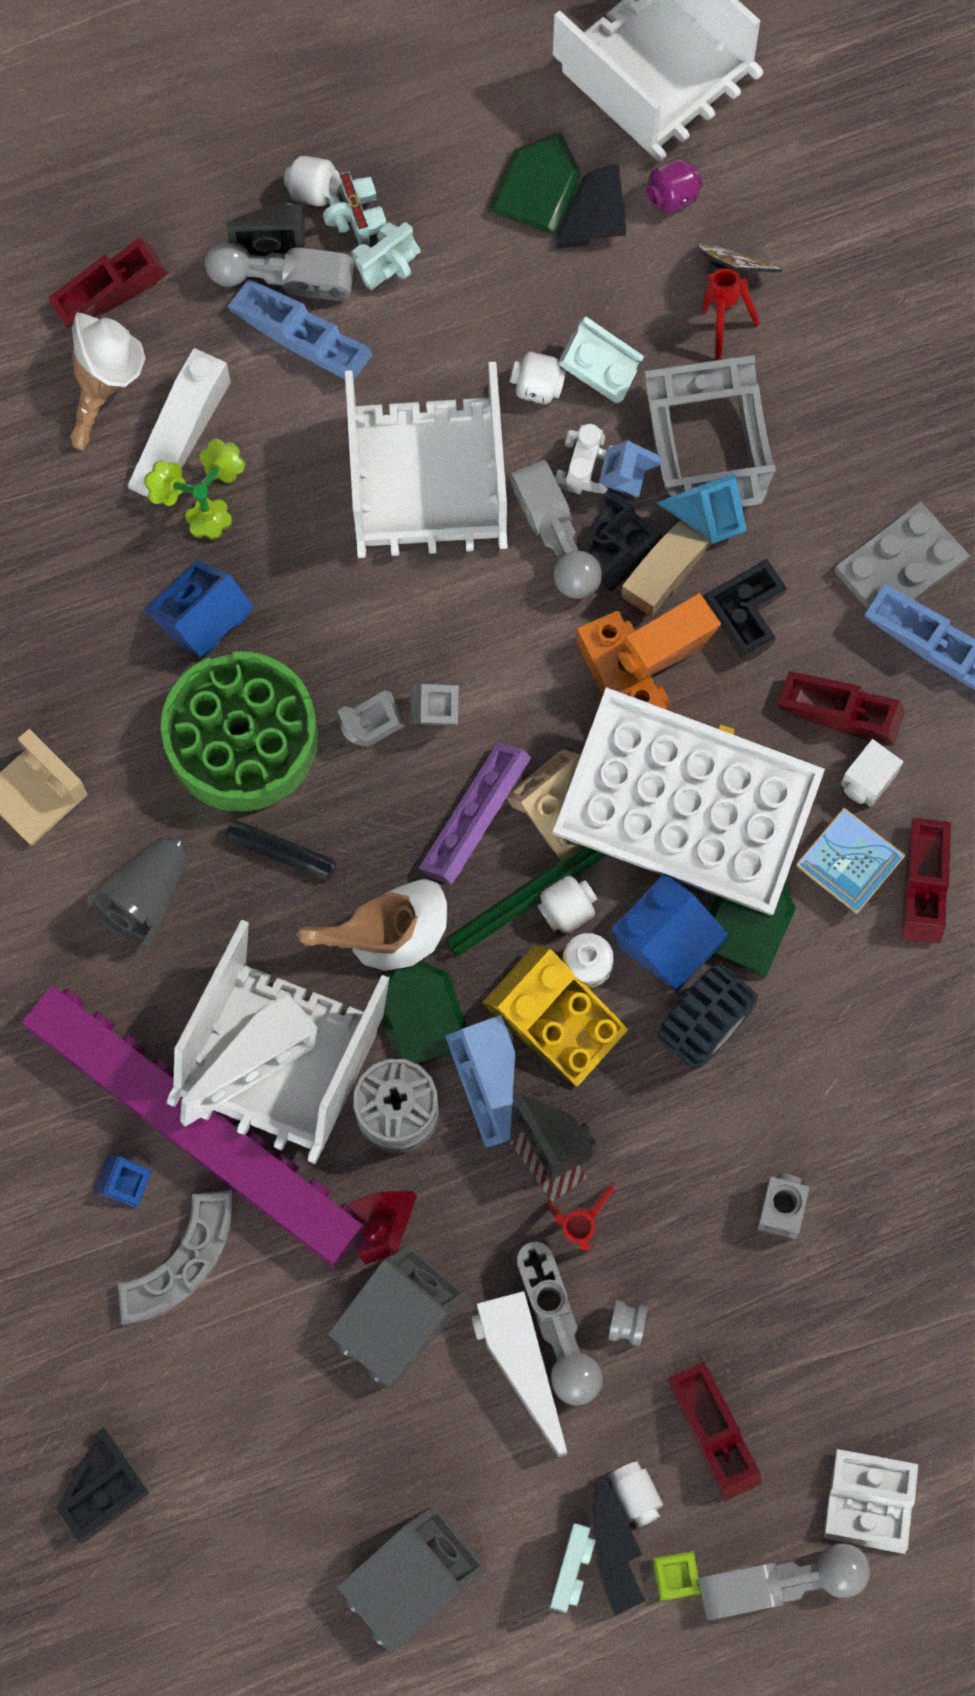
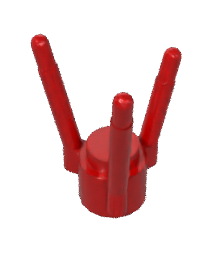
(725, 290)
(580, 1222)

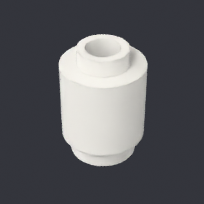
(635, 1494)

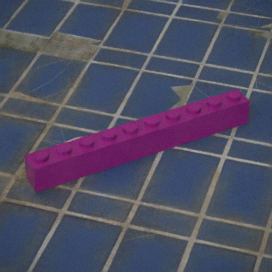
(213, 1143)

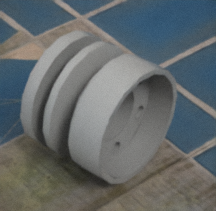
(396, 1129)

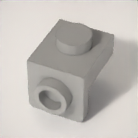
(371, 720)

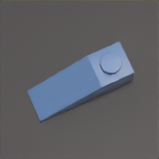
(486, 1070)

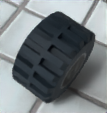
(707, 1016)

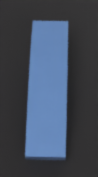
(298, 330)
(925, 633)

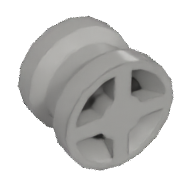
(627, 1322)

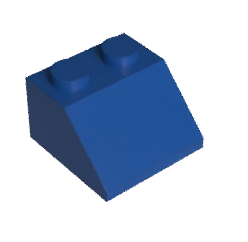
(200, 608)
(669, 933)

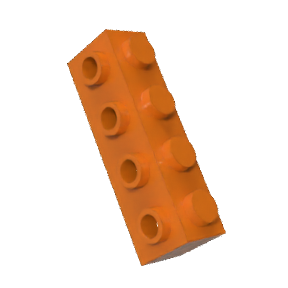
(599, 647)

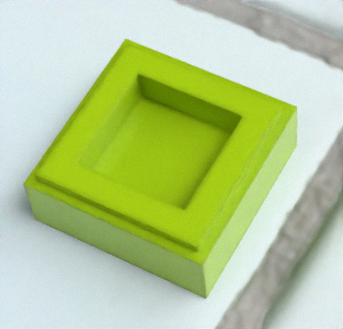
(676, 1576)

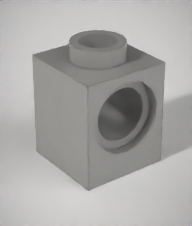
(434, 704)
(780, 1223)

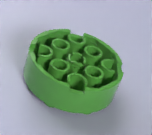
(246, 768)

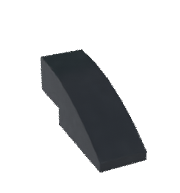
(613, 1550)

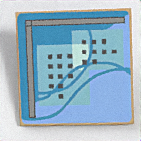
(850, 860)

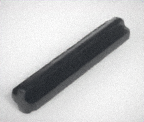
(281, 850)

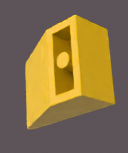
(555, 1014)

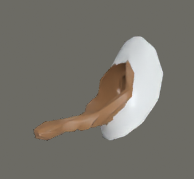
(102, 362)
(390, 929)

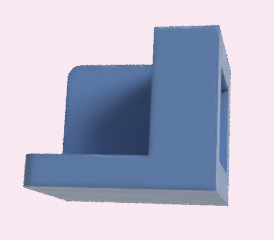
(626, 466)

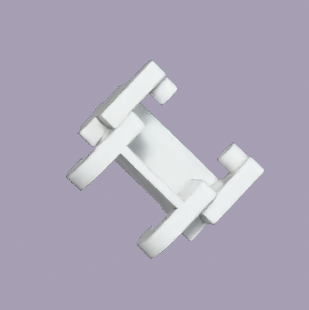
(583, 460)

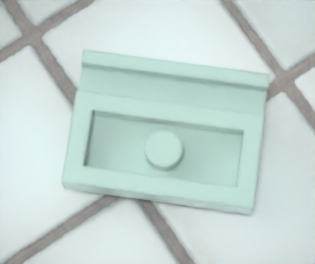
(600, 360)
(578, 1551)

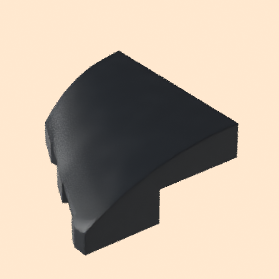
(595, 209)
(619, 539)

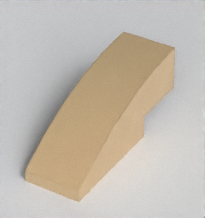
(665, 568)

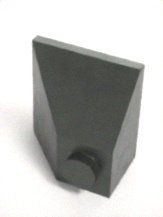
(269, 229)
(553, 1135)

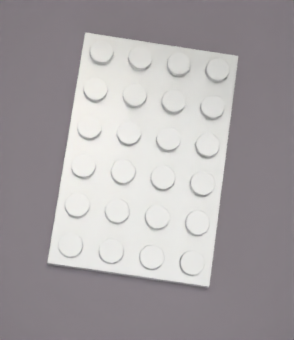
(688, 801)

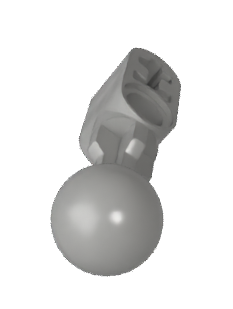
(298, 271)
(548, 514)
(575, 1376)
(839, 1571)

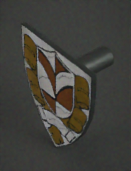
(736, 261)

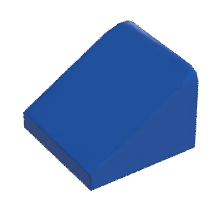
(122, 1180)

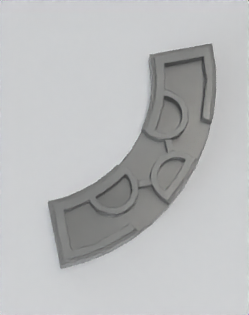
(187, 1267)

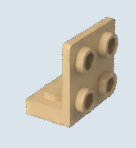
(37, 790)
(543, 796)

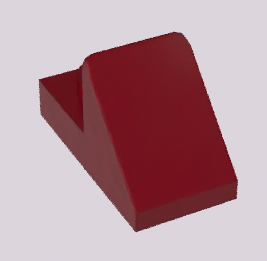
(386, 1220)

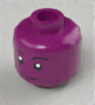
(674, 186)

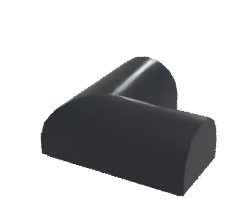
(737, 604)

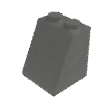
(397, 1315)
(411, 1579)

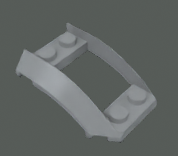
(704, 383)

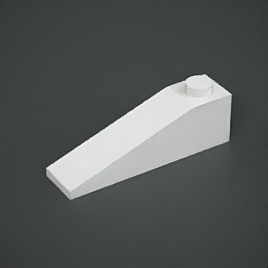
(184, 414)
(265, 1045)
(514, 1346)

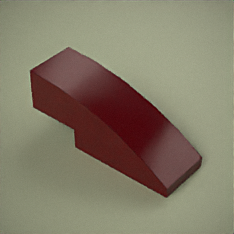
(109, 282)
(842, 707)
(926, 880)
(715, 1431)

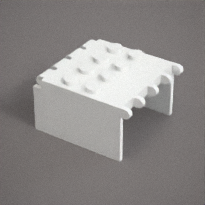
(660, 62)
(427, 472)
(302, 1097)

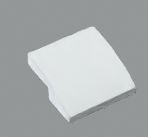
(870, 1501)

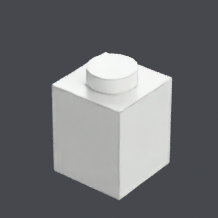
(871, 774)

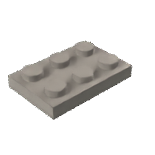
(906, 555)

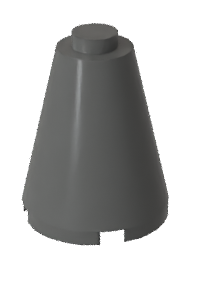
(140, 892)

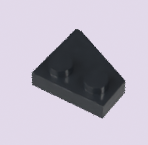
(101, 1489)

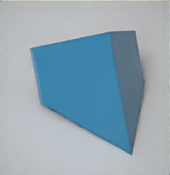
(710, 508)

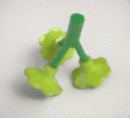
(208, 516)

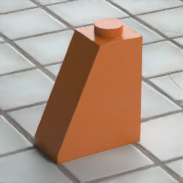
(669, 638)

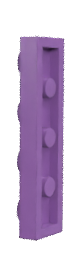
(474, 813)

